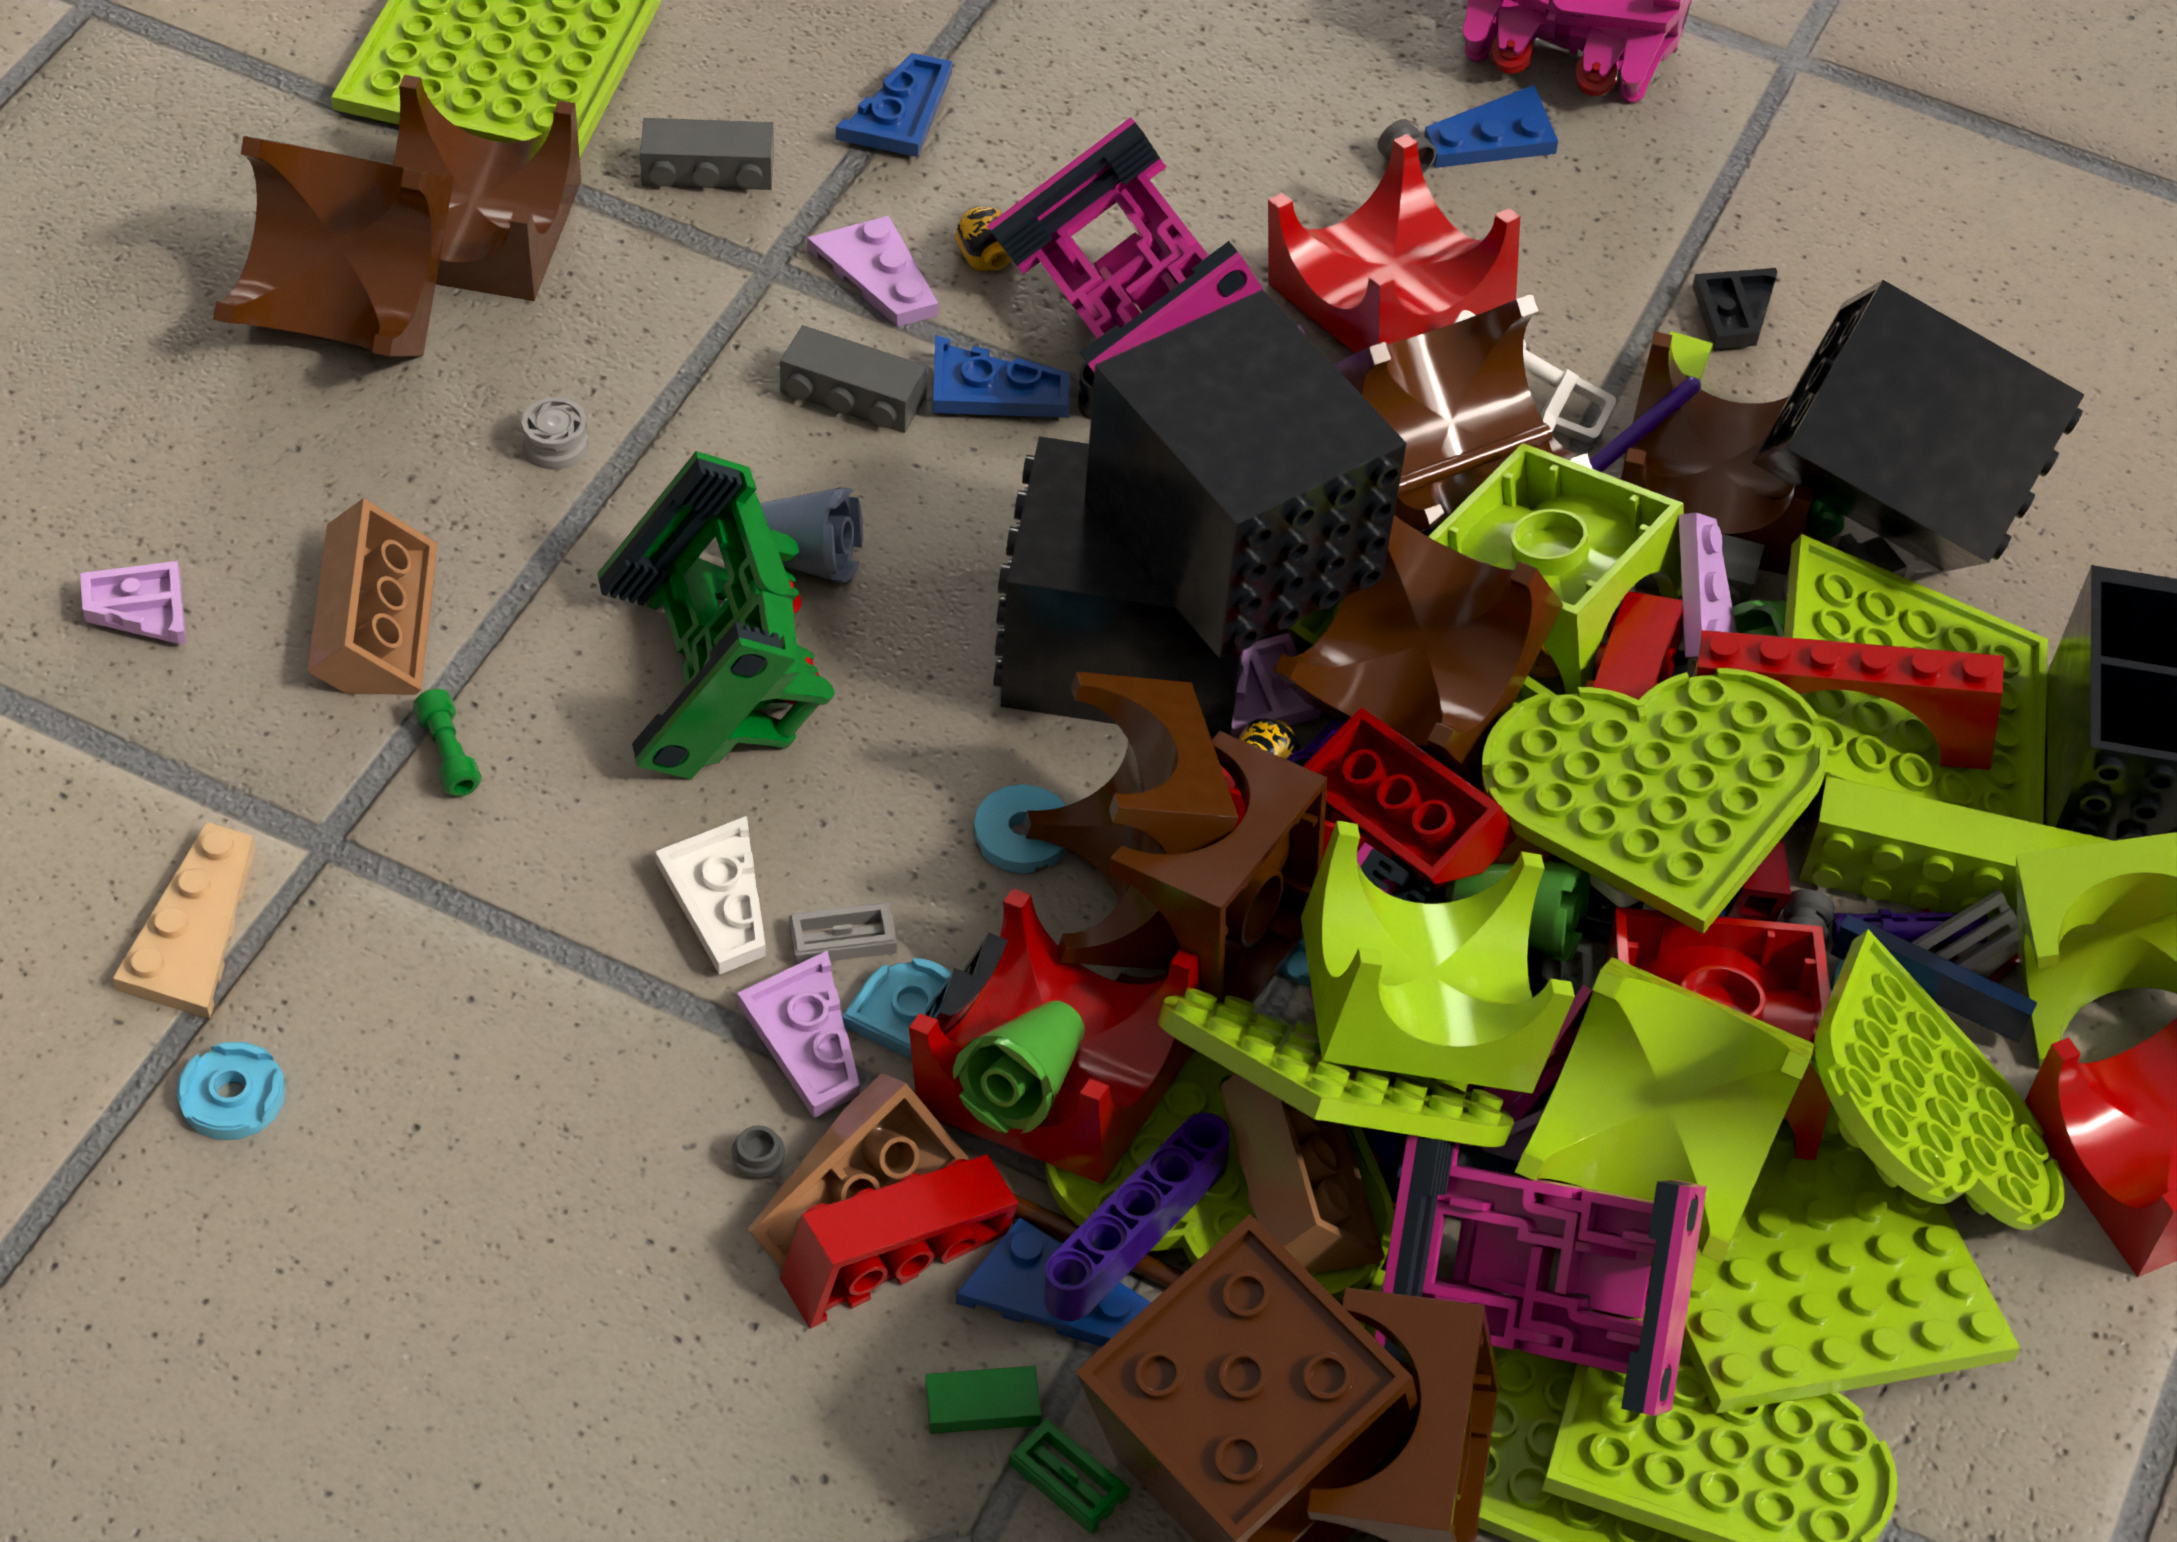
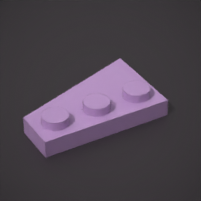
(880, 266)
(1704, 581)
(805, 1032)

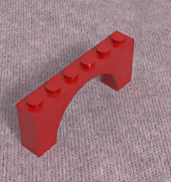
(1947, 690)

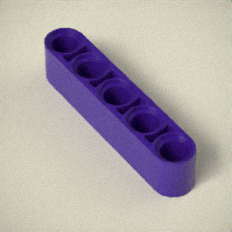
(1193, 1159)

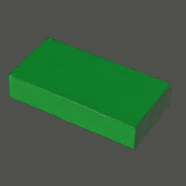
(982, 1399)

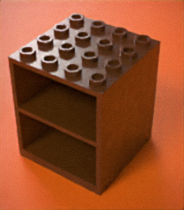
(1249, 1395)

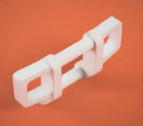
(1563, 384)

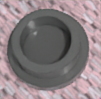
(758, 1152)

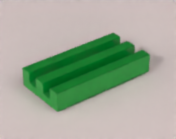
(1054, 1490)

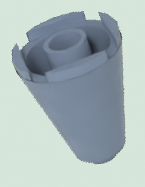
(824, 528)

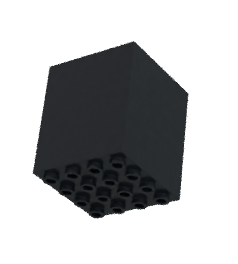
(1920, 429)
(1242, 472)
(1088, 605)
(2114, 710)

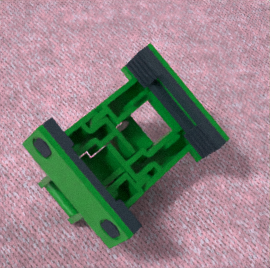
(735, 653)

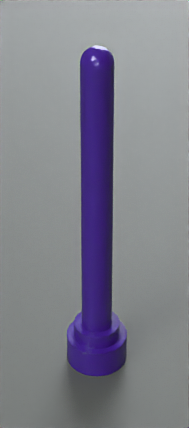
(1645, 424)

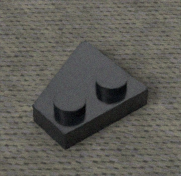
(1734, 304)

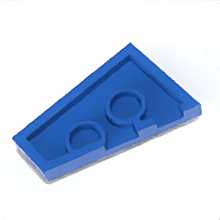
(902, 109)
(1494, 131)
(991, 386)
(1014, 1284)

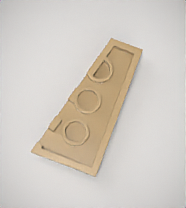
(187, 934)

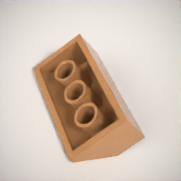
(372, 604)
(1301, 1180)

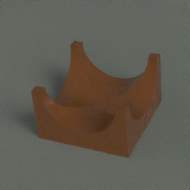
(504, 195)
(341, 248)
(1451, 396)
(1707, 458)
(1430, 647)
(1158, 802)
(1247, 892)
(1441, 1473)

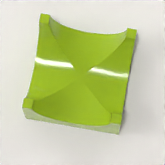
(1581, 533)
(2094, 926)
(1429, 983)
(1665, 1094)

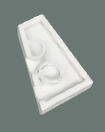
(718, 892)

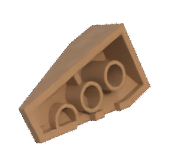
(869, 1145)

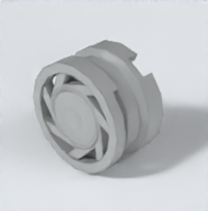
(553, 434)

